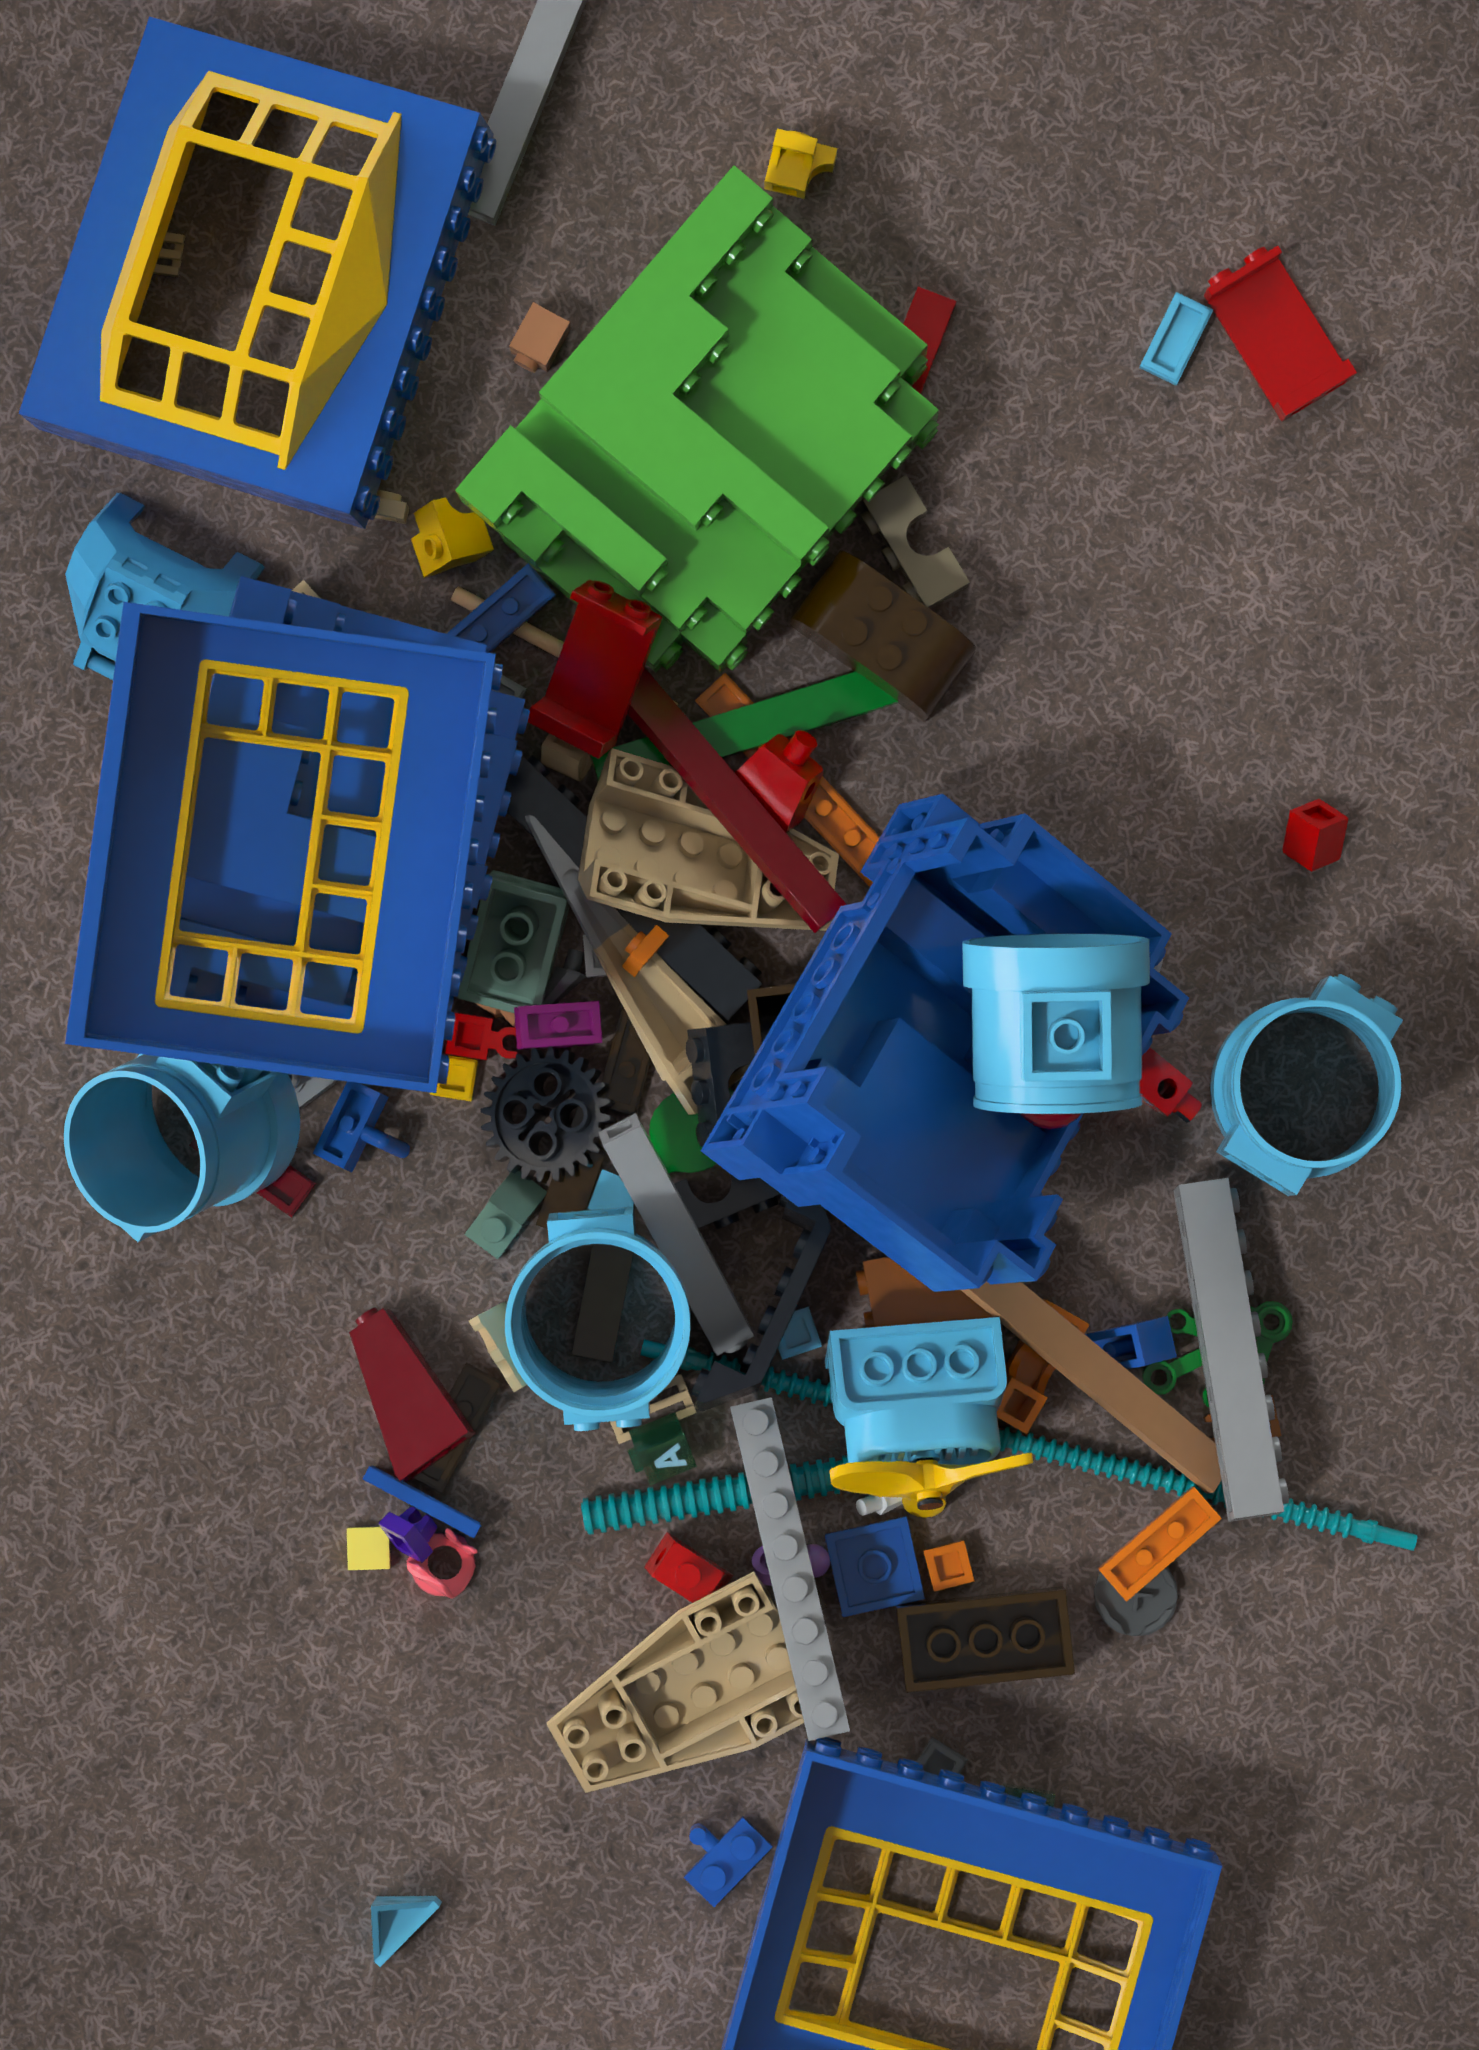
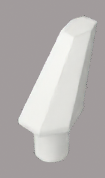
(877, 1504)

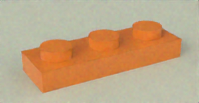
(1159, 1543)

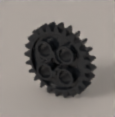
(525, 1086)

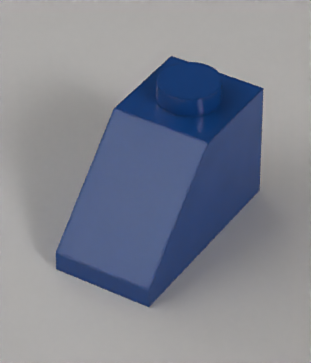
(1137, 1342)

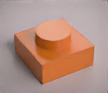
(643, 949)
(948, 1565)

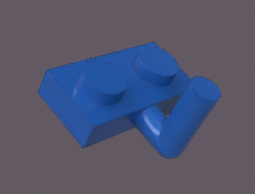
(353, 1126)
(725, 1859)

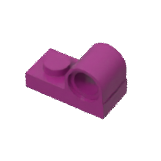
(558, 1025)

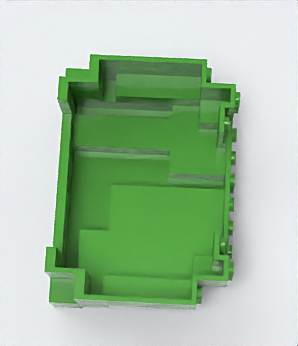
(710, 429)

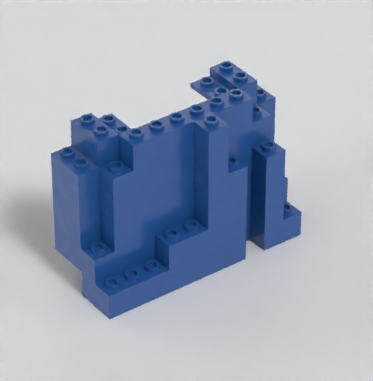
(259, 815)
(872, 1056)

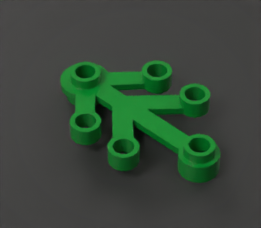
(1193, 1359)

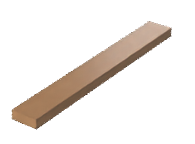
(1102, 1379)

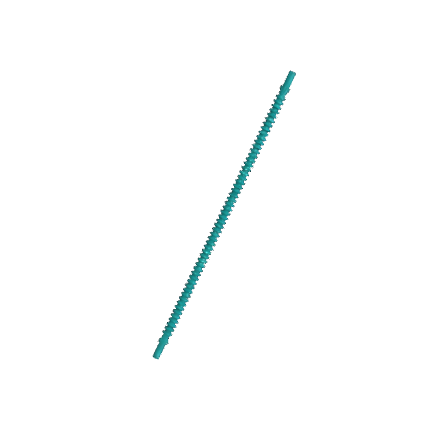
(1365, 1530)

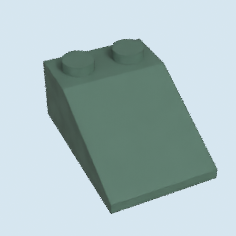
(514, 943)

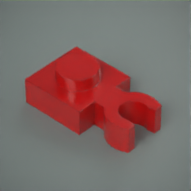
(475, 1037)

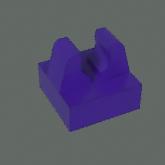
(410, 1532)

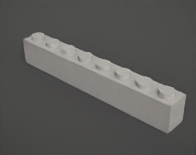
(1229, 1349)
(790, 1569)

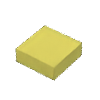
(368, 1548)

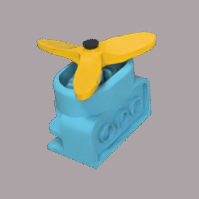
(918, 1408)

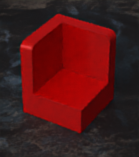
(1315, 834)

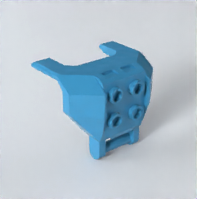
(122, 566)

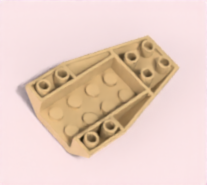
(670, 859)
(686, 1694)

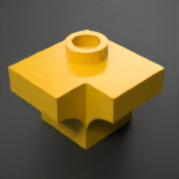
(796, 161)
(448, 537)

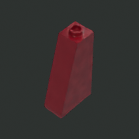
(409, 1400)

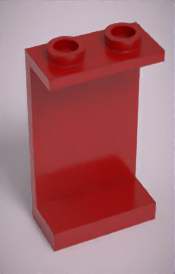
(1276, 333)
(597, 669)

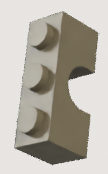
(891, 514)

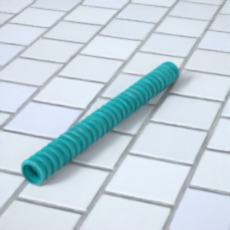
(697, 1498)

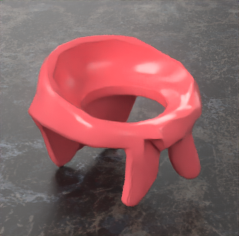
(443, 1587)

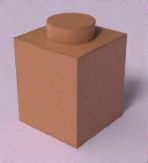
(539, 339)

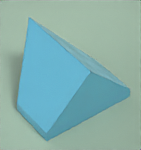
(396, 1920)

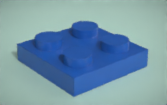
(874, 1566)

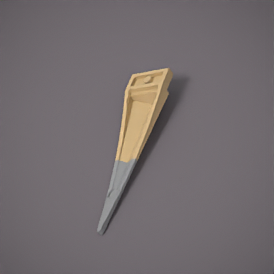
(654, 999)

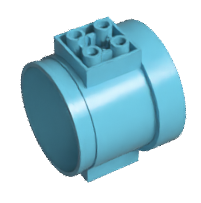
(1335, 998)
(1056, 1021)
(126, 1172)
(581, 1400)

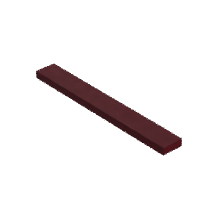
(733, 804)

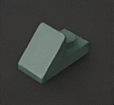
(505, 1214)

